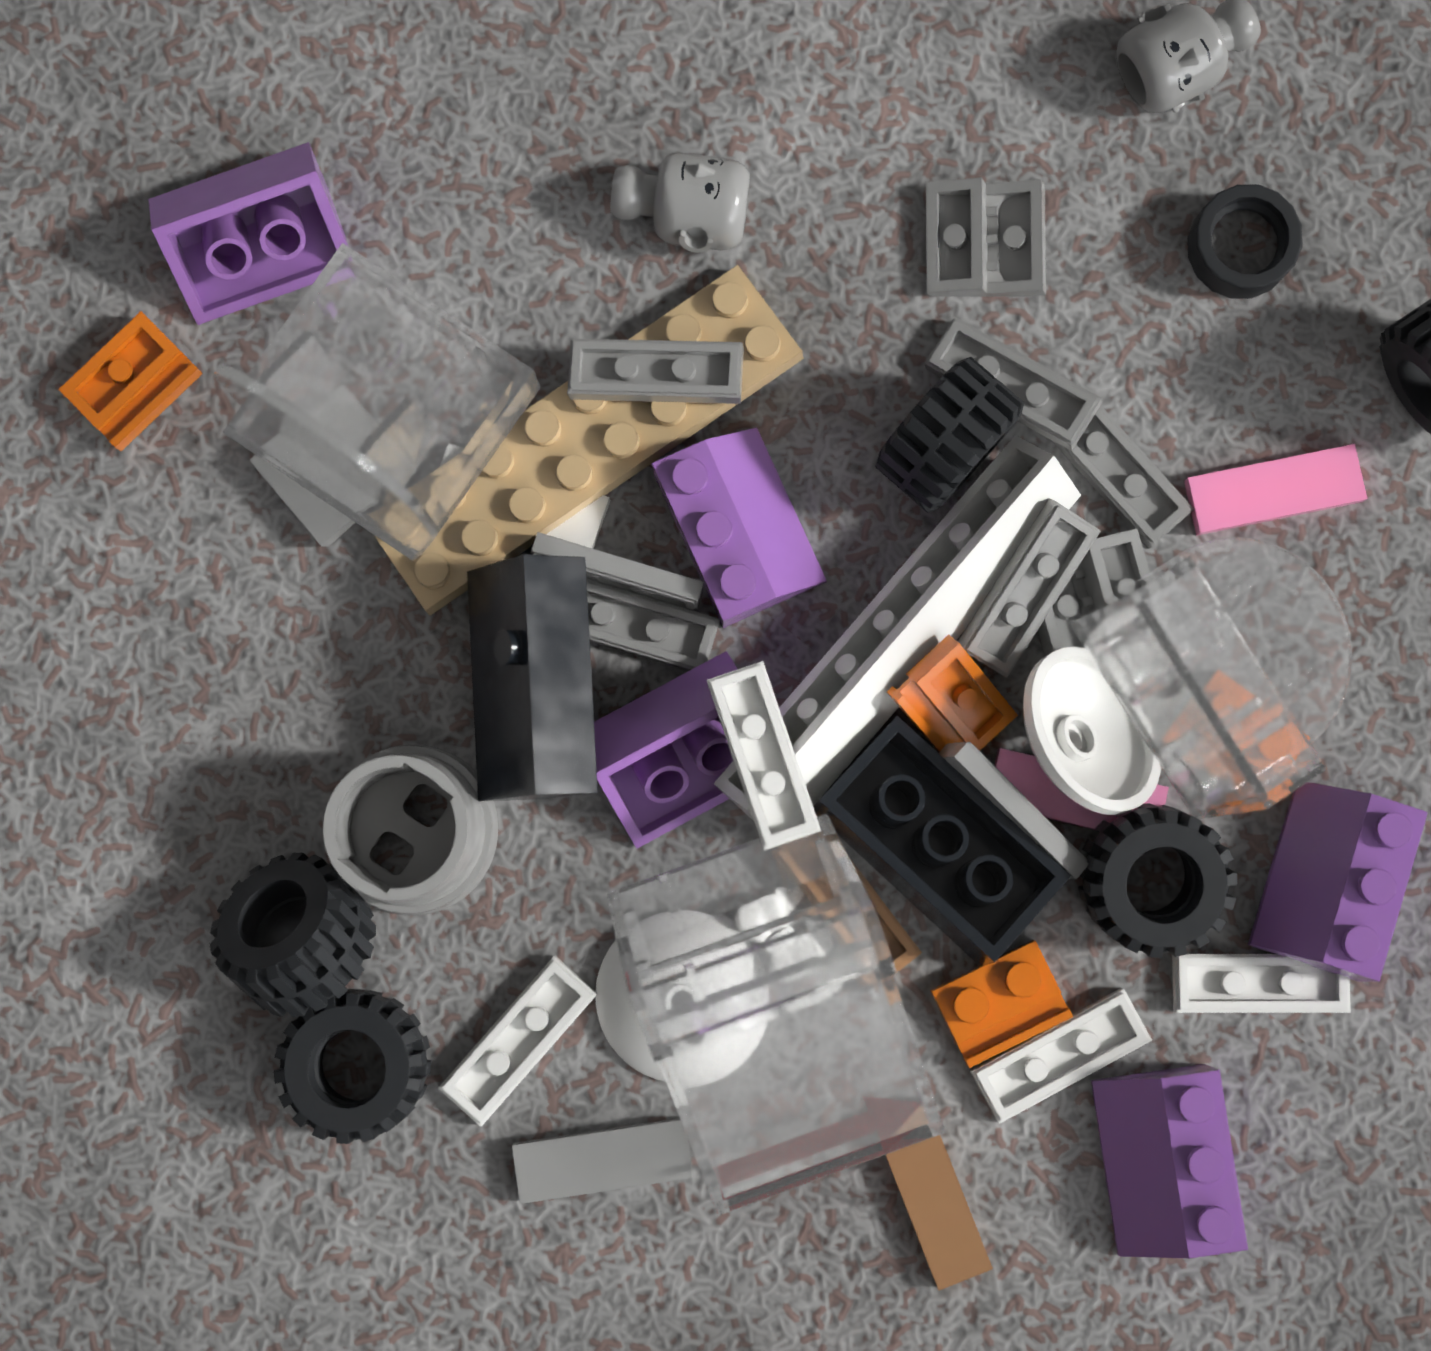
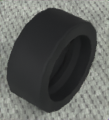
(1275, 211)

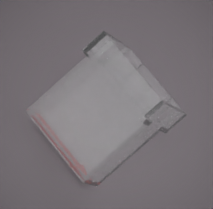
(773, 1015)

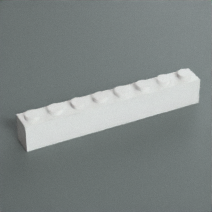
(926, 600)

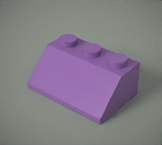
(248, 232)
(738, 524)
(664, 754)
(1338, 880)
(1169, 1163)

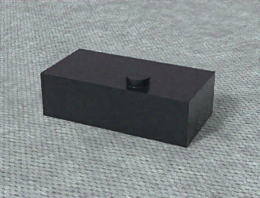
(532, 678)
(941, 843)

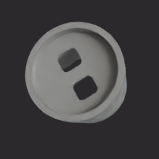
(447, 856)

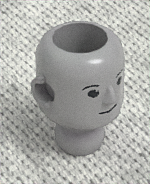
(1182, 51)
(692, 200)

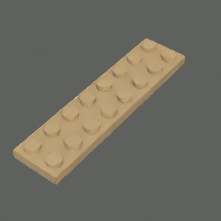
(578, 450)

